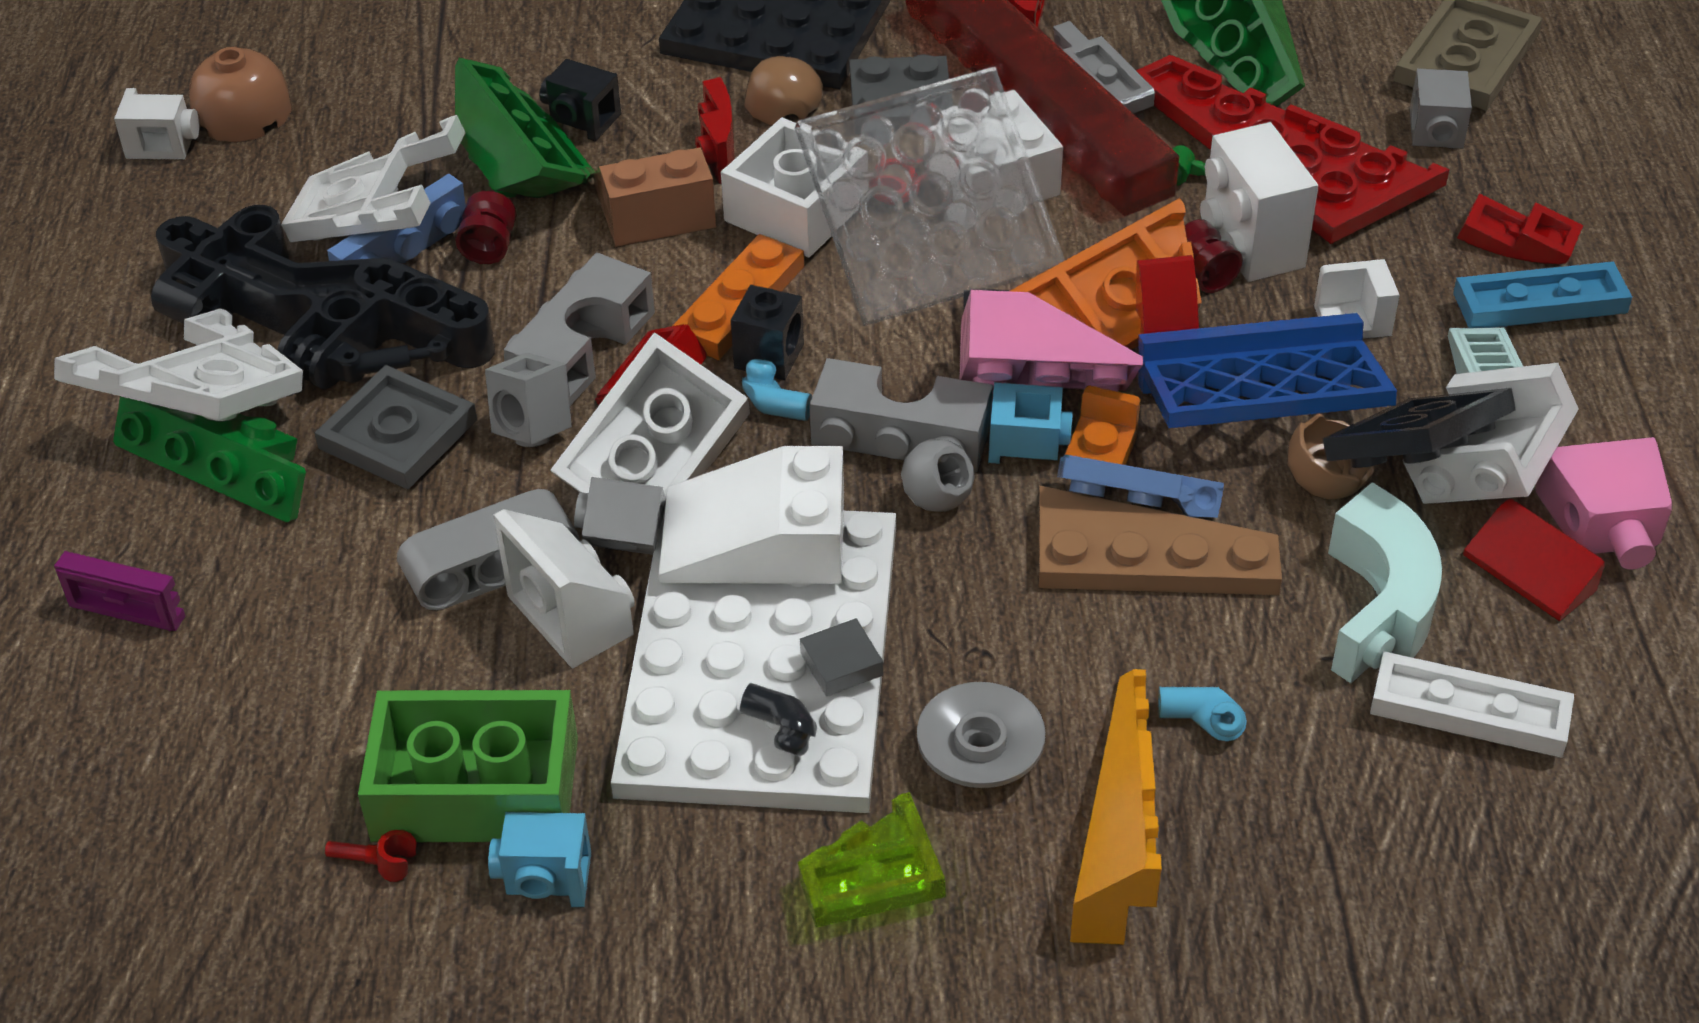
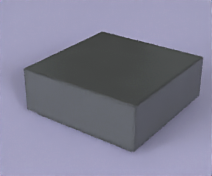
(841, 657)

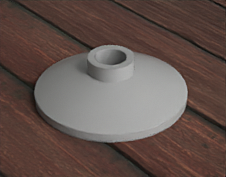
(981, 716)

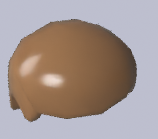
(782, 88)
(1309, 463)

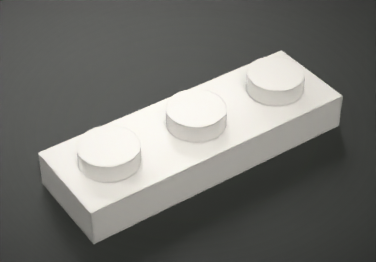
(1473, 704)

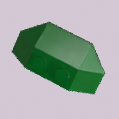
(513, 136)

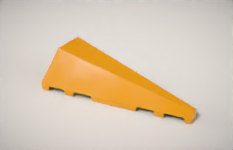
(1120, 844)

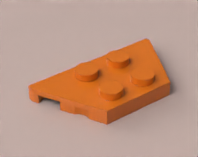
(1101, 280)

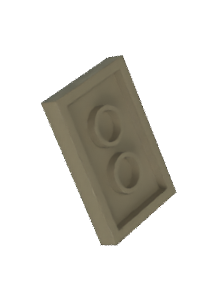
(1472, 38)

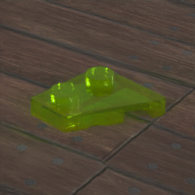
(873, 868)

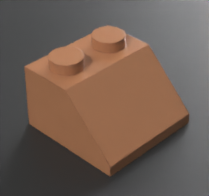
(656, 196)

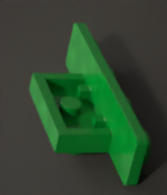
(234, 456)

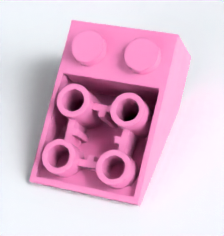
(1034, 343)

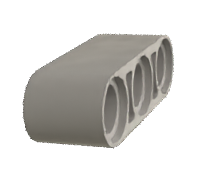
(463, 554)

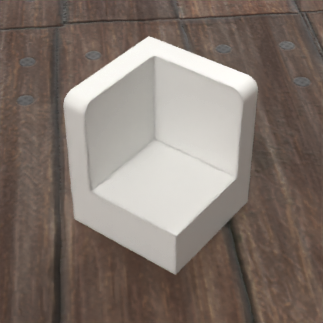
(1359, 289)

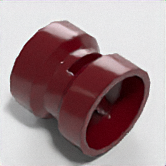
(486, 227)
(1214, 259)

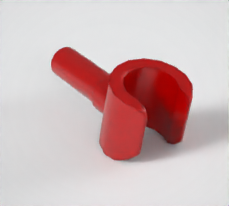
(390, 844)

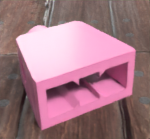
(1609, 497)

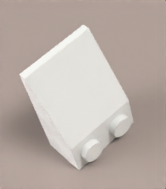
(656, 423)
(758, 521)

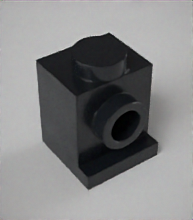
(582, 97)

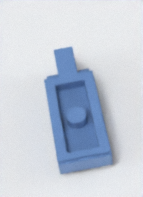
(1144, 486)

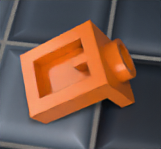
(1106, 426)

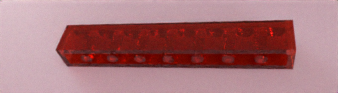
(1096, 130)

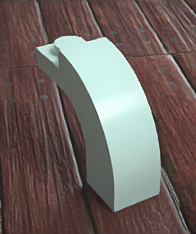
(1401, 562)

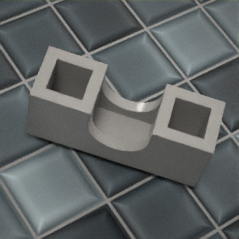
(597, 302)
(855, 414)

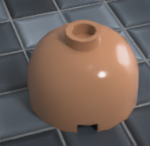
(239, 94)

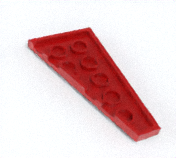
(1353, 178)

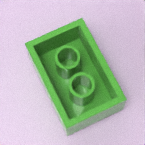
(465, 757)

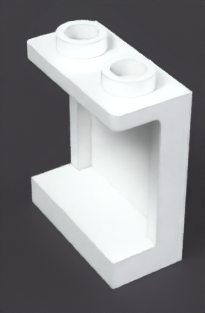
(1514, 453)

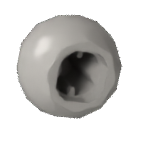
(937, 475)

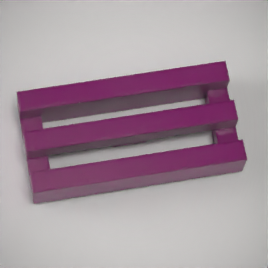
(119, 591)

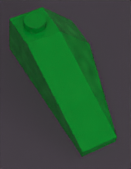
(1243, 41)

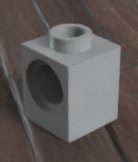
(1440, 108)
(528, 399)
(620, 515)

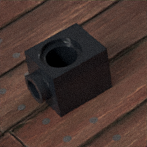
(768, 328)

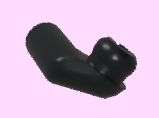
(782, 710)

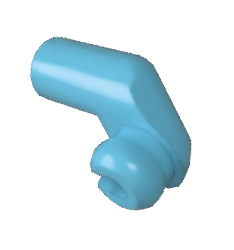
(769, 396)
(1207, 707)

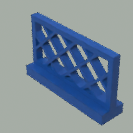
(1279, 352)

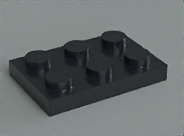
(1419, 427)

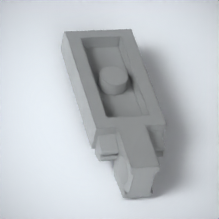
(1106, 67)

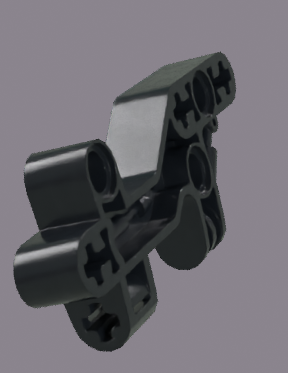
(326, 310)

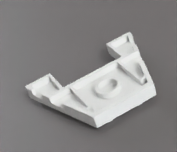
(363, 192)
(210, 380)

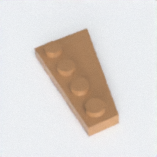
(1137, 548)

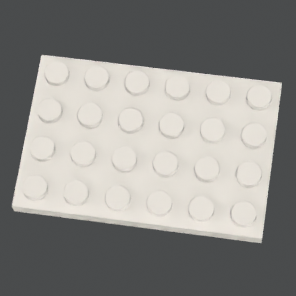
(711, 640)

